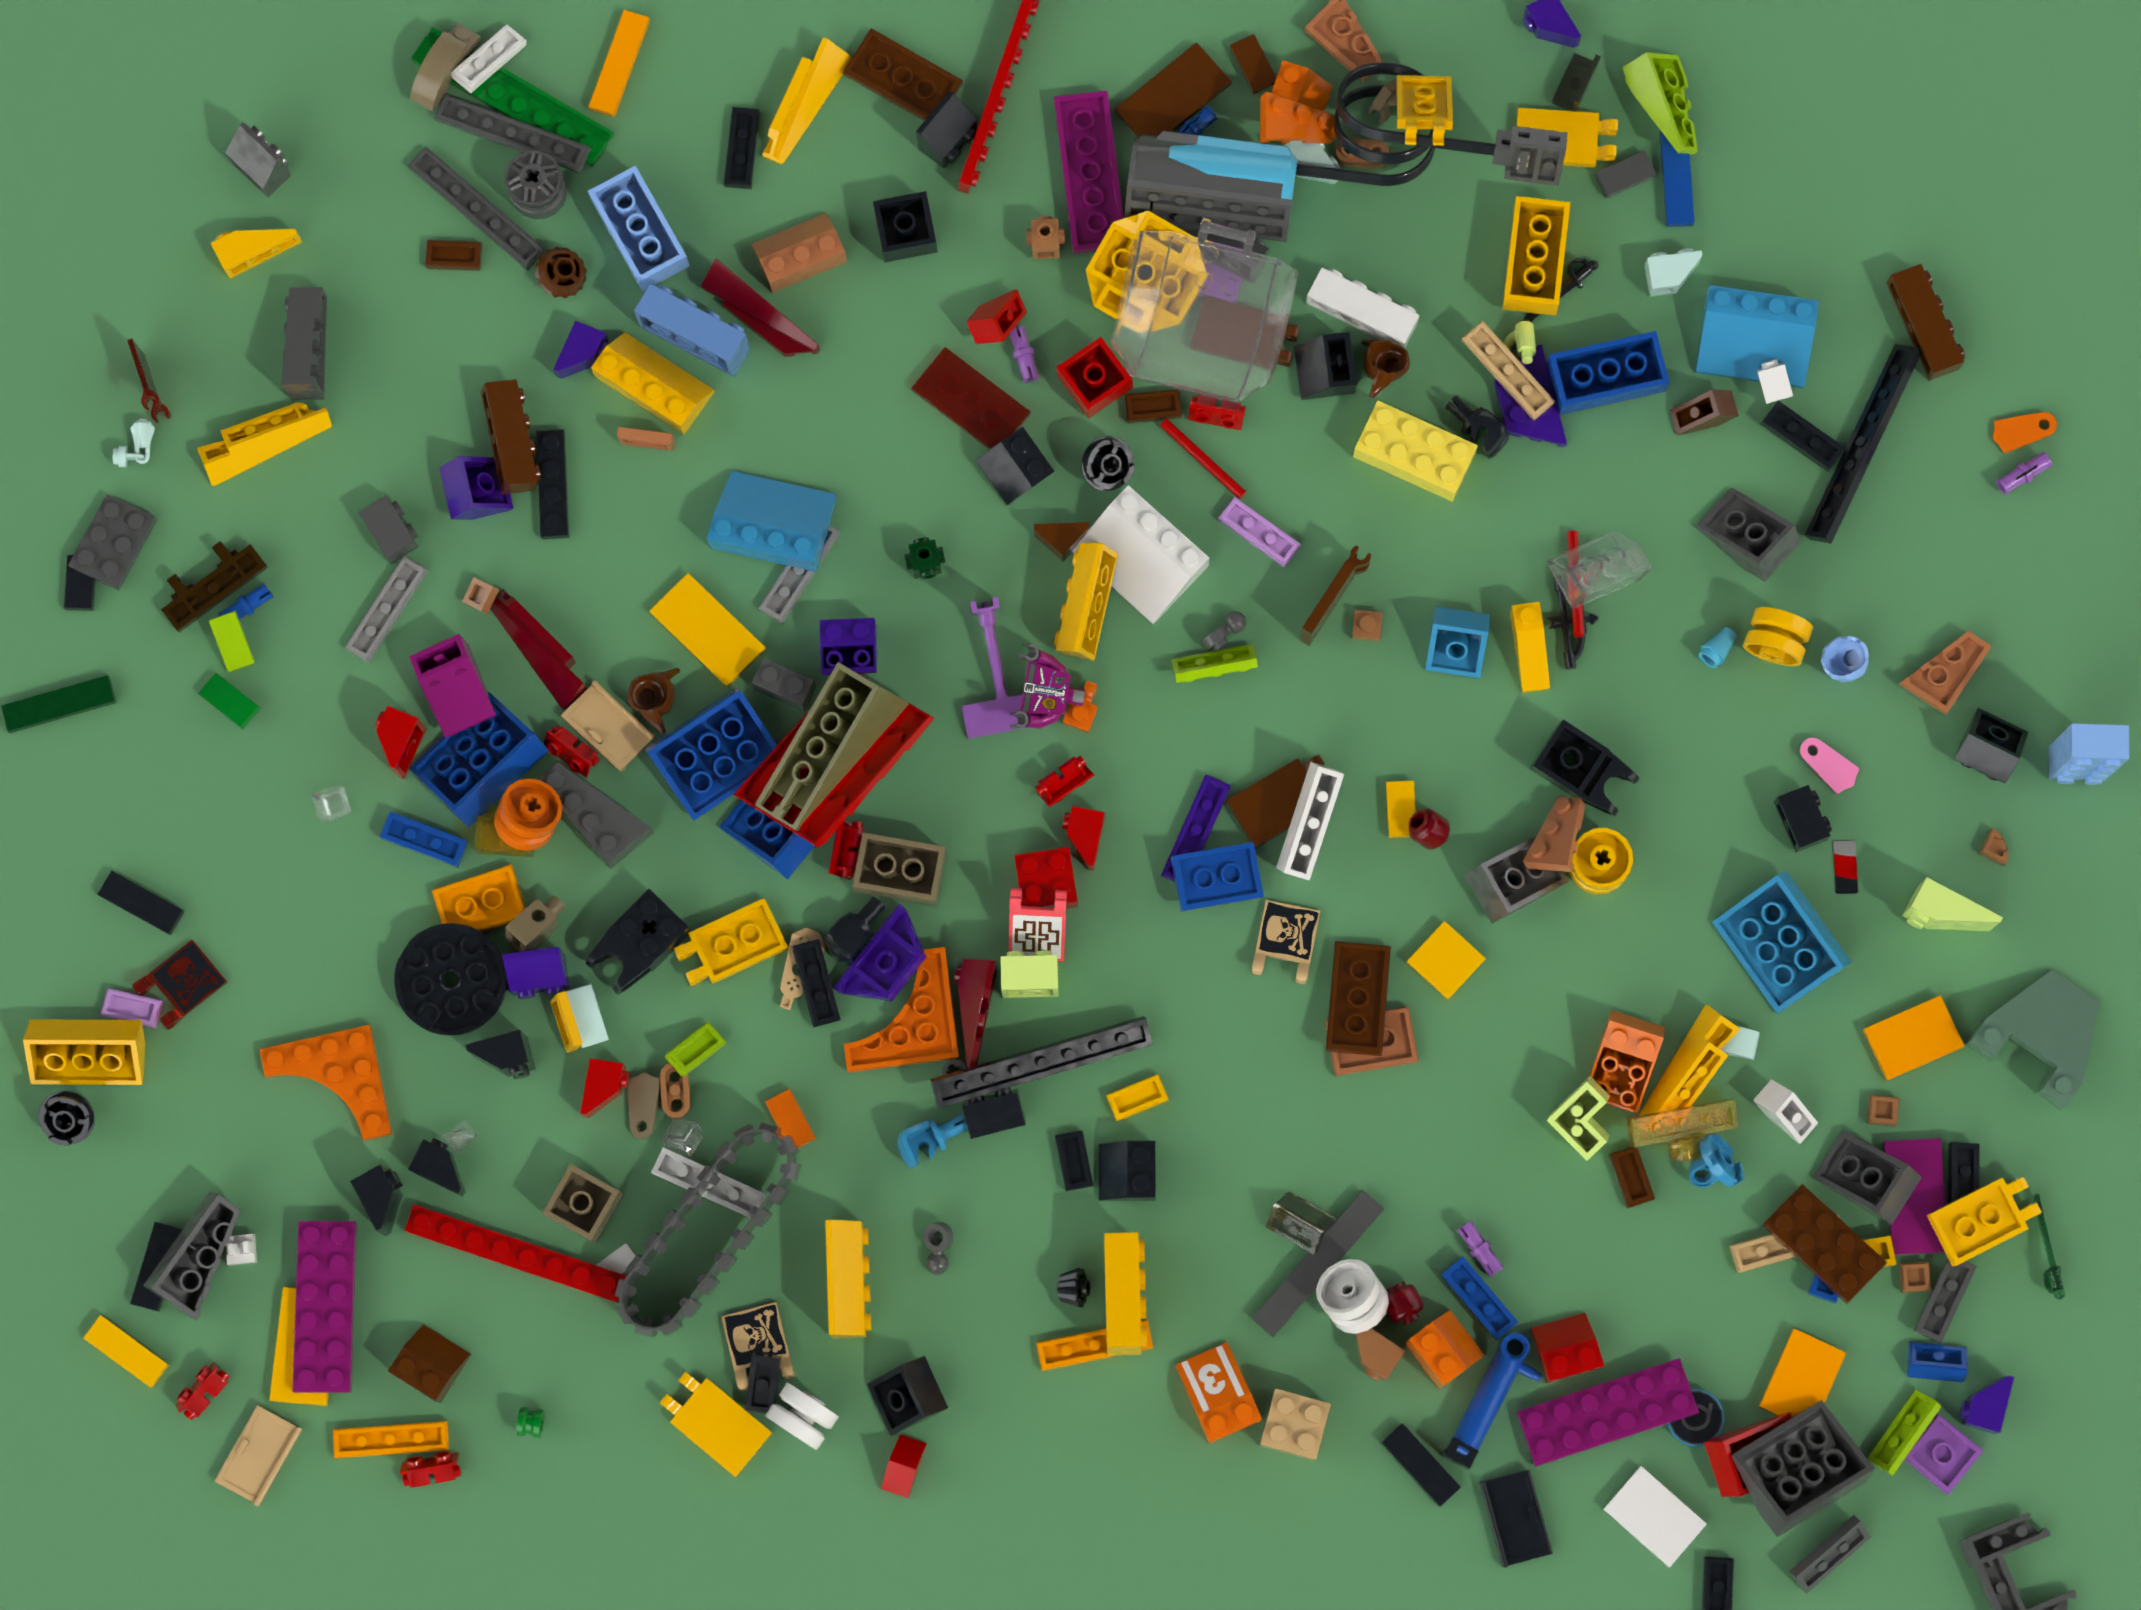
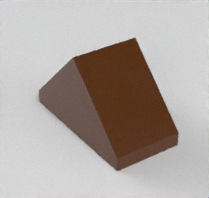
(1061, 537)

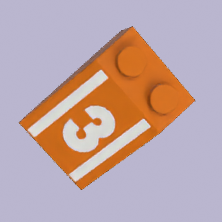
(1218, 1393)

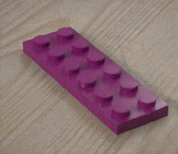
(1088, 167)
(324, 1307)
(1607, 1412)

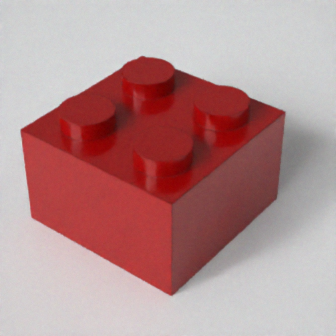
(1094, 377)
(1043, 874)

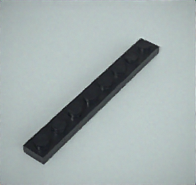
(1863, 443)
(1041, 1062)

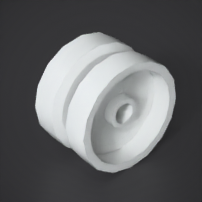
(1352, 1296)
(804, 1412)

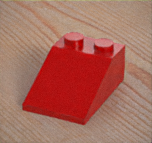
(1724, 1446)

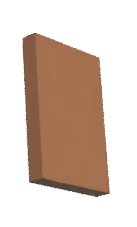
(1398, 1047)

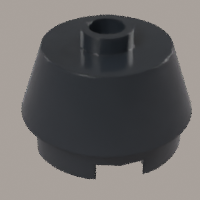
(1108, 463)
(66, 1117)

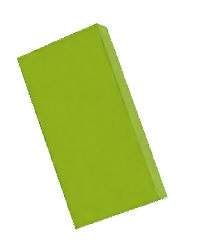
(231, 641)
(695, 1049)

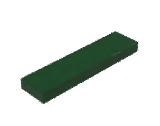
(58, 704)

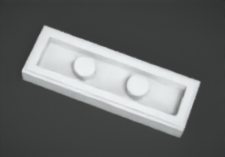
(488, 58)

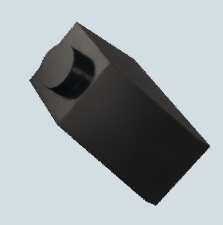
(437, 1166)

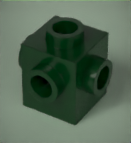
(927, 567)

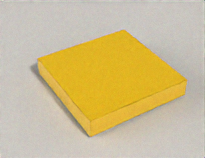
(1446, 960)

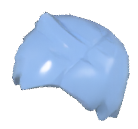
(1845, 658)

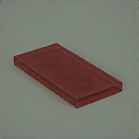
(970, 400)

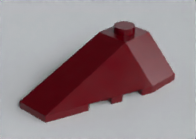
(975, 992)

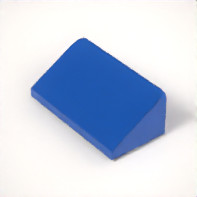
(1937, 1362)

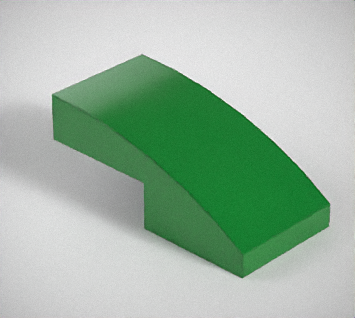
(229, 701)

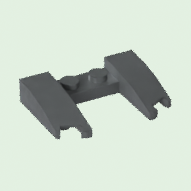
(1985, 1554)

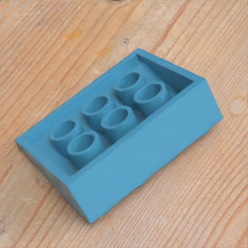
(1752, 328)
(772, 521)
(1781, 942)

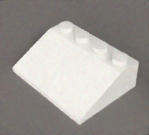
(1153, 555)

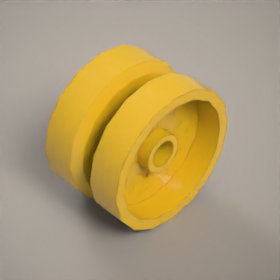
(1777, 636)
(1615, 853)

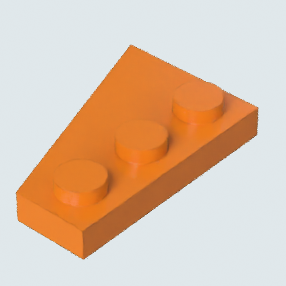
(1292, 121)

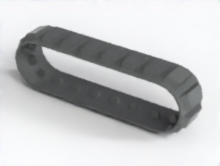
(675, 1218)

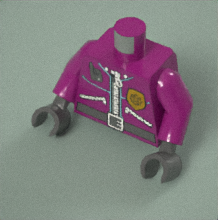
(1045, 691)

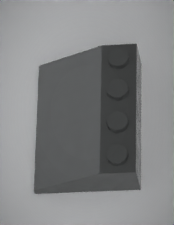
(1801, 1468)

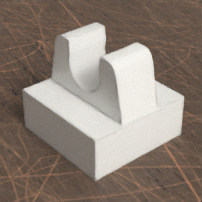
(241, 1249)

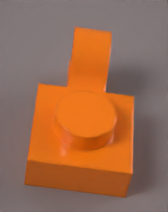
(1082, 716)

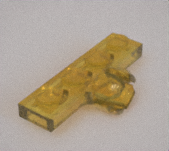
(1683, 1127)

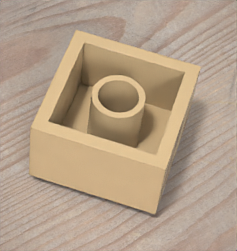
(1295, 1424)

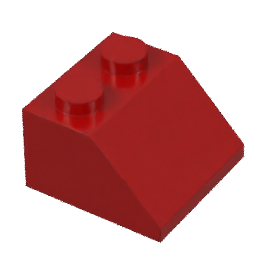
(400, 738)
(1567, 1347)

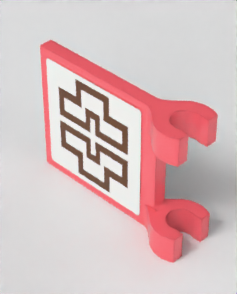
(1037, 927)

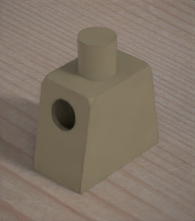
(525, 933)

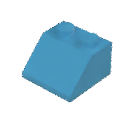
(1457, 642)

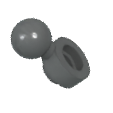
(1233, 623)
(937, 1261)

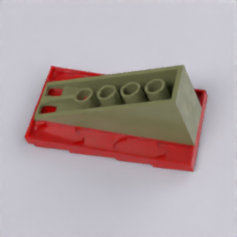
(834, 756)

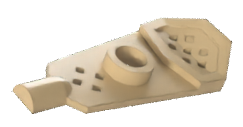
(788, 973)

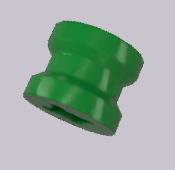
(530, 1422)

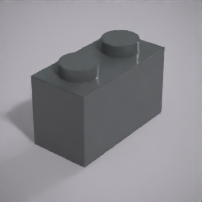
(388, 529)
(783, 684)

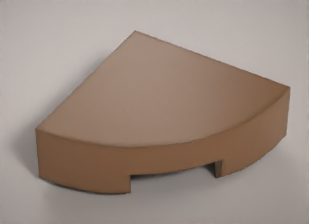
(1995, 848)

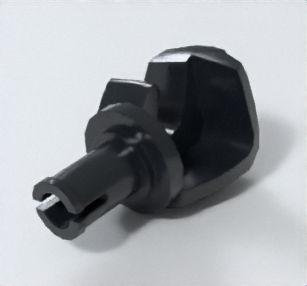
(1480, 420)
(850, 931)

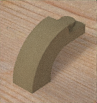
(443, 57)

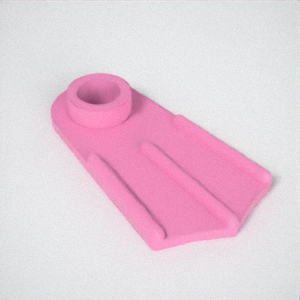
(1829, 765)

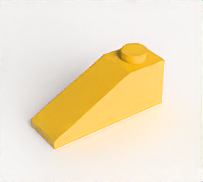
(248, 248)
(1530, 646)

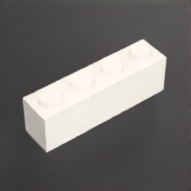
(1362, 308)
(1310, 821)

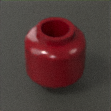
(1429, 828)
(1404, 1303)

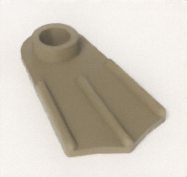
(643, 1103)

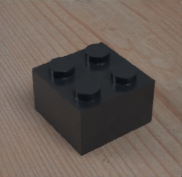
(905, 226)

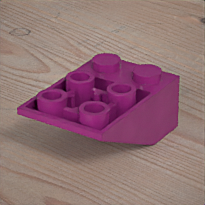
(453, 685)

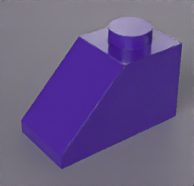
(1551, 23)
(580, 350)
(1987, 1407)

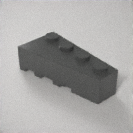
(305, 343)
(600, 820)

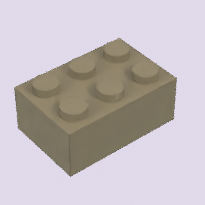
(899, 869)

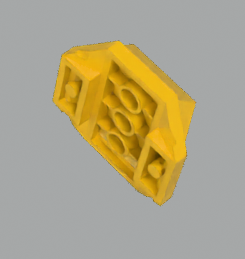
(1110, 262)

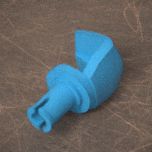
(930, 1135)

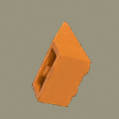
(1626, 1059)

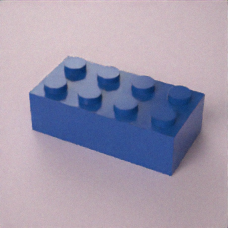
(1608, 372)

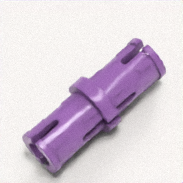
(1024, 354)
(2009, 481)
(1480, 1248)

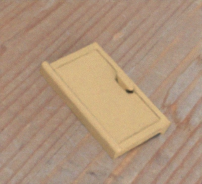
(610, 722)
(255, 1464)

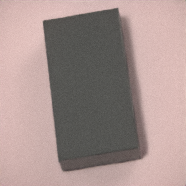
(1625, 174)

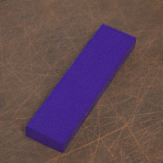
(1199, 820)

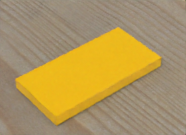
(707, 630)
(282, 1374)

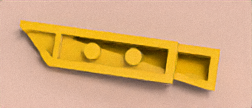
(804, 98)
(260, 439)
(1693, 1063)

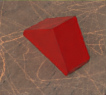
(903, 1466)

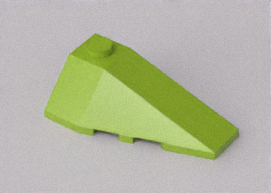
(1659, 87)

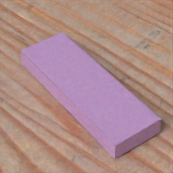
(1259, 532)

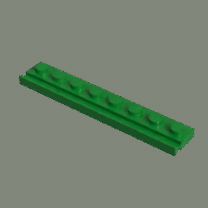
(530, 105)

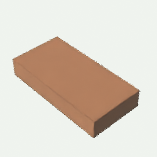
(646, 438)

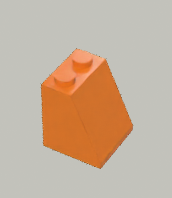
(1444, 1349)

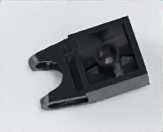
(1592, 766)
(636, 950)

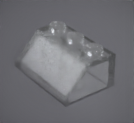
(1599, 568)

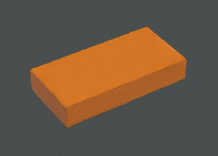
(790, 1118)

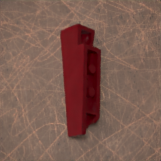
(756, 312)
(540, 649)

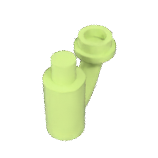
(1524, 339)

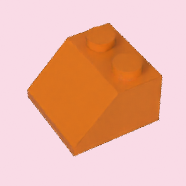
(1302, 86)

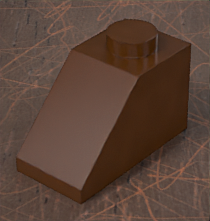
(1704, 411)

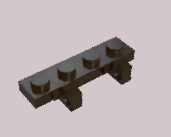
(195, 600)

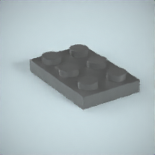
(112, 542)

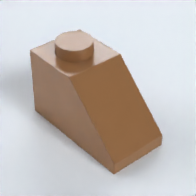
(1377, 1354)

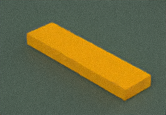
(619, 63)
(1078, 1348)
(391, 1439)

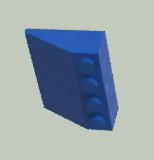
(712, 753)
(479, 763)
(766, 839)

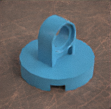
(1718, 1161)

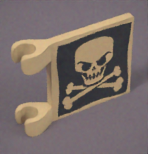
(1288, 935)
(758, 1332)

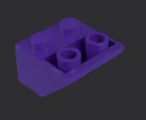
(849, 643)

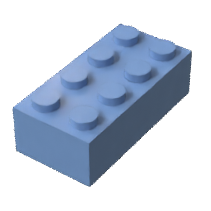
(692, 329)

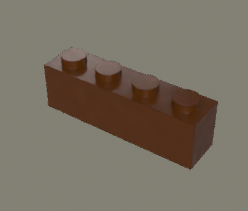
(1925, 321)
(509, 436)

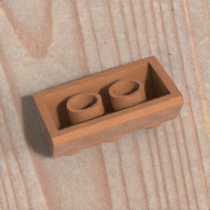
(799, 252)

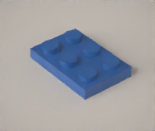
(1217, 876)

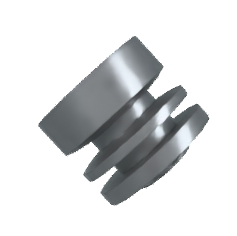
(540, 198)

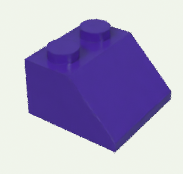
(473, 488)
(536, 972)

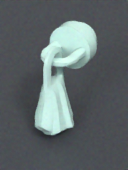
(142, 434)

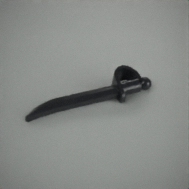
(1573, 280)

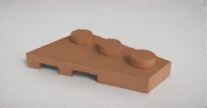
(1342, 36)
(1947, 674)
(1557, 837)

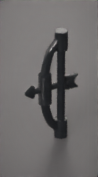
(1570, 656)

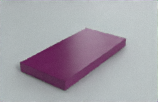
(1912, 1229)

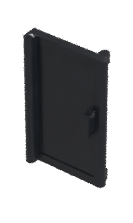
(1516, 1518)

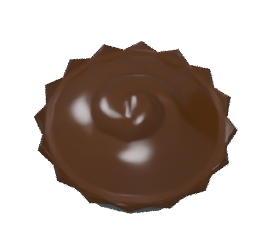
(560, 272)

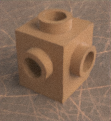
(1045, 238)

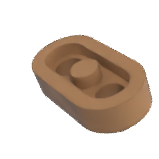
(1350, 160)
(674, 1091)

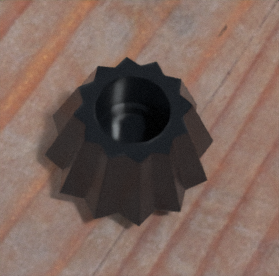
(1074, 1287)

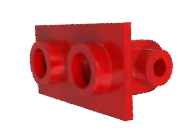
(1204, 410)
(560, 745)
(1054, 788)
(844, 853)
(207, 1381)
(441, 1465)

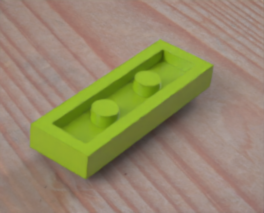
(1214, 663)
(1904, 1432)

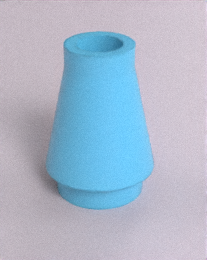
(1716, 649)

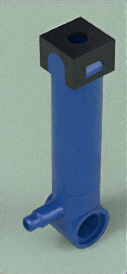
(1488, 1400)

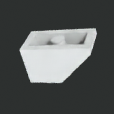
(1785, 1110)

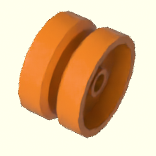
(528, 814)

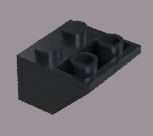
(1325, 366)

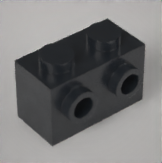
(1803, 818)
(994, 1113)

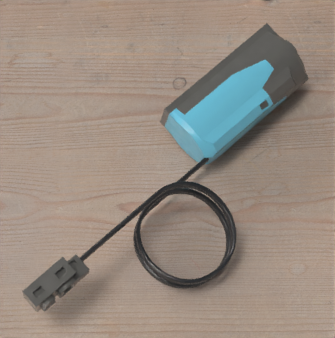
(1253, 182)

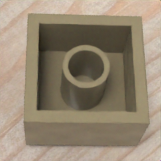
(582, 1203)

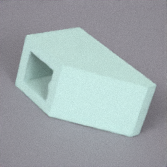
(1313, 155)
(1669, 272)

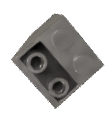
(257, 159)

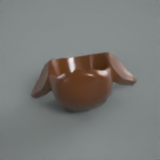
(1384, 363)
(653, 696)

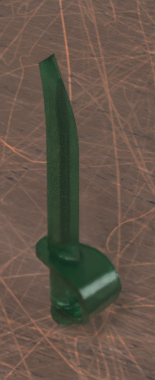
(2051, 1276)

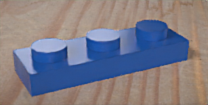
(424, 839)
(1479, 1298)

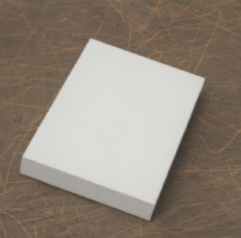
(1654, 1516)

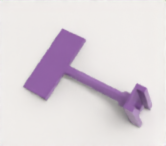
(992, 715)

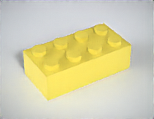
(1415, 451)

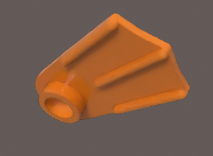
(2022, 430)

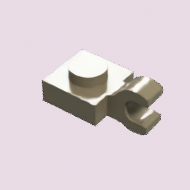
(1386, 97)

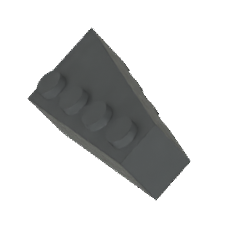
(190, 1262)

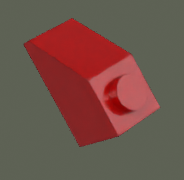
(996, 318)
(1084, 833)
(602, 1085)

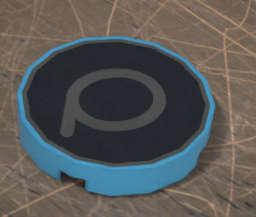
(1702, 1426)

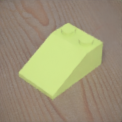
(1943, 909)

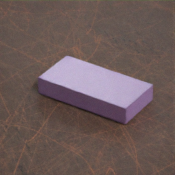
(129, 1006)

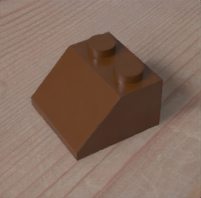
(429, 1363)

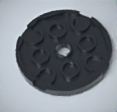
(421, 983)

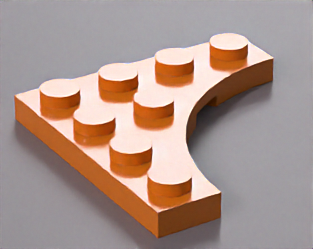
(921, 1030)
(343, 1063)

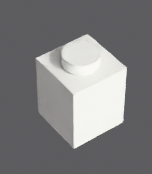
(1774, 381)

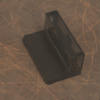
(1575, 82)
(1299, 1222)

